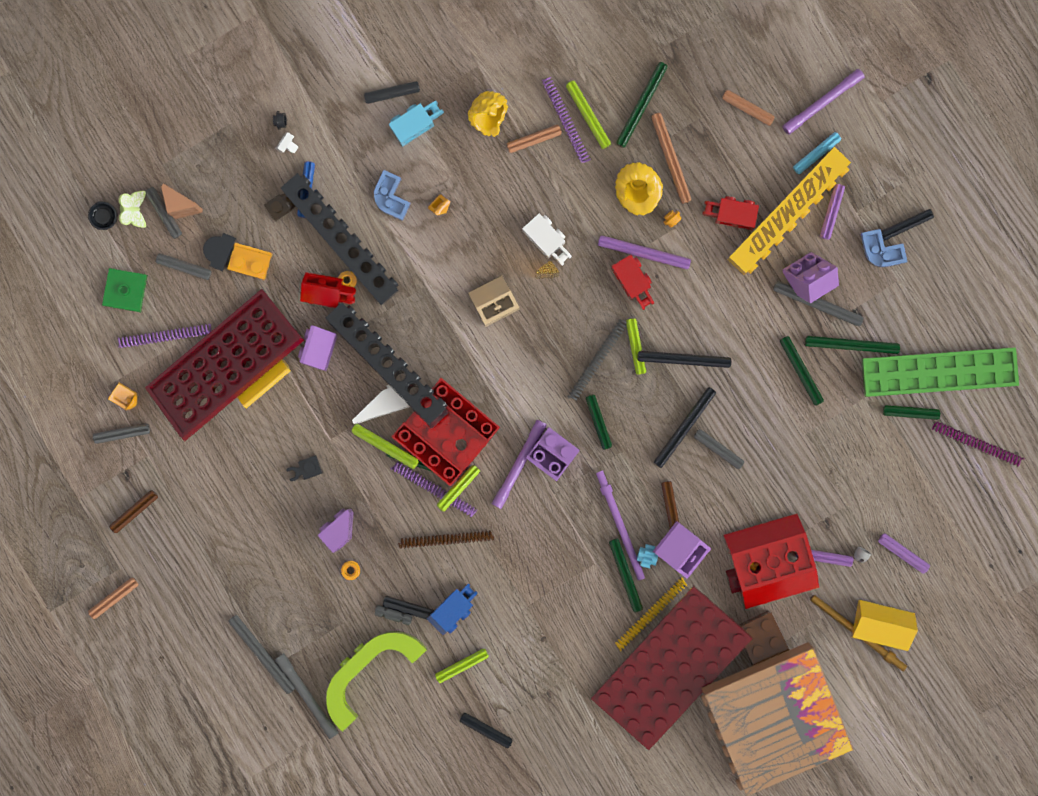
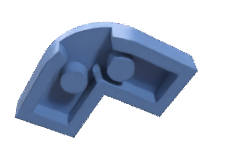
(385, 197)
(878, 253)

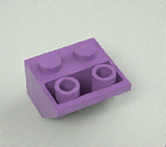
(812, 277)
(317, 348)
(552, 454)
(338, 532)
(682, 550)

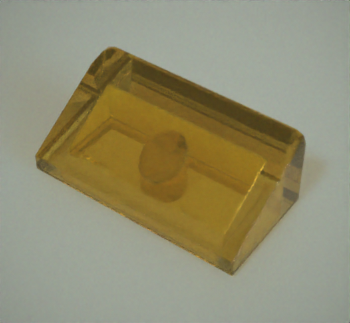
(547, 271)

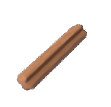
(748, 107)
(534, 138)
(113, 598)

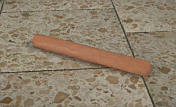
(671, 158)

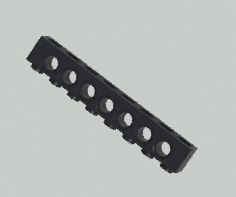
(292, 189)
(430, 415)

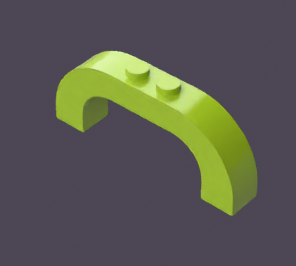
(394, 640)

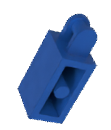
(451, 610)

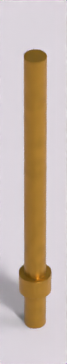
(888, 655)

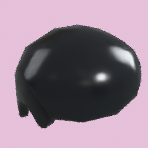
(102, 215)

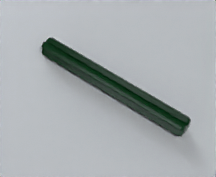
(642, 104)
(849, 344)

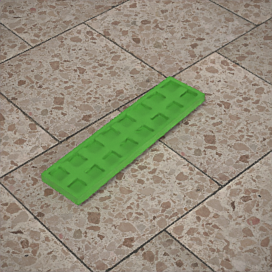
(940, 372)

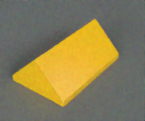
(264, 383)
(884, 625)

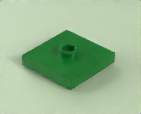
(124, 290)

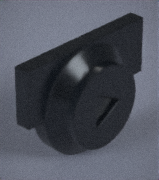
(218, 250)

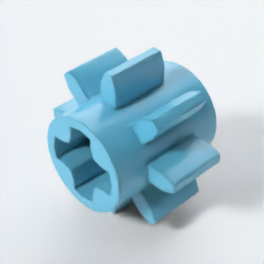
(647, 556)

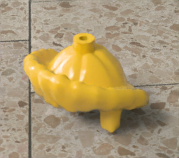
(638, 188)

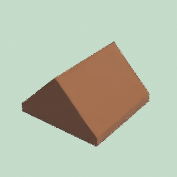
(178, 205)

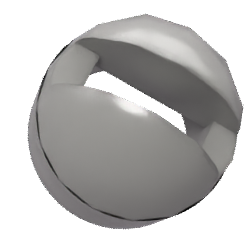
(861, 554)

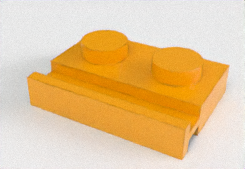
(249, 261)

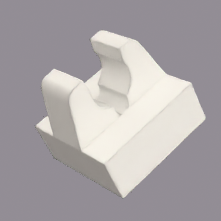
(285, 143)

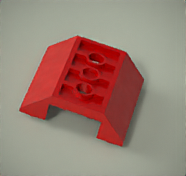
(437, 445)
(769, 547)

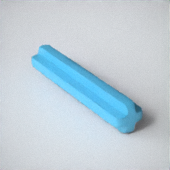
(815, 154)

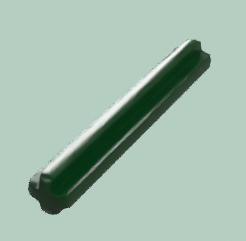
(801, 370)
(625, 575)

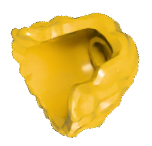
(488, 112)

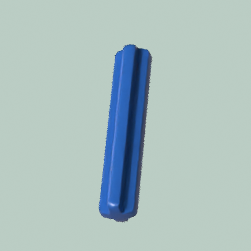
(308, 171)

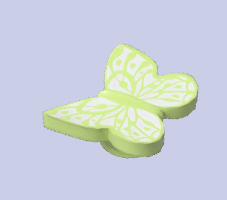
(130, 209)

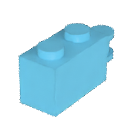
(414, 122)

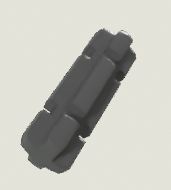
(393, 615)

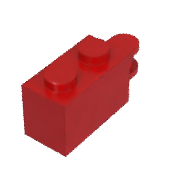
(733, 212)
(633, 280)
(325, 290)

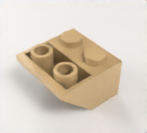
(494, 301)

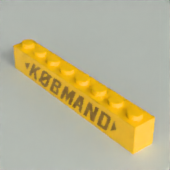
(789, 210)

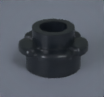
(280, 120)

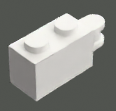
(546, 238)

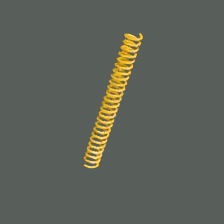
(652, 613)

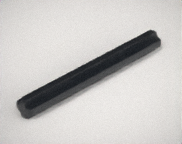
(684, 359)
(684, 428)

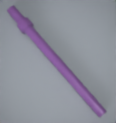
(607, 491)

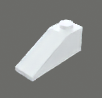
(385, 403)

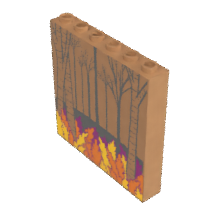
(776, 719)

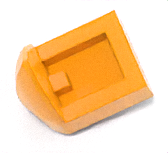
(123, 397)

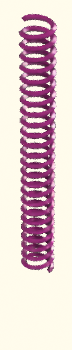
(981, 442)

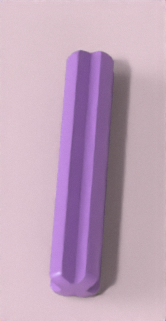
(832, 211)
(904, 553)
(832, 558)

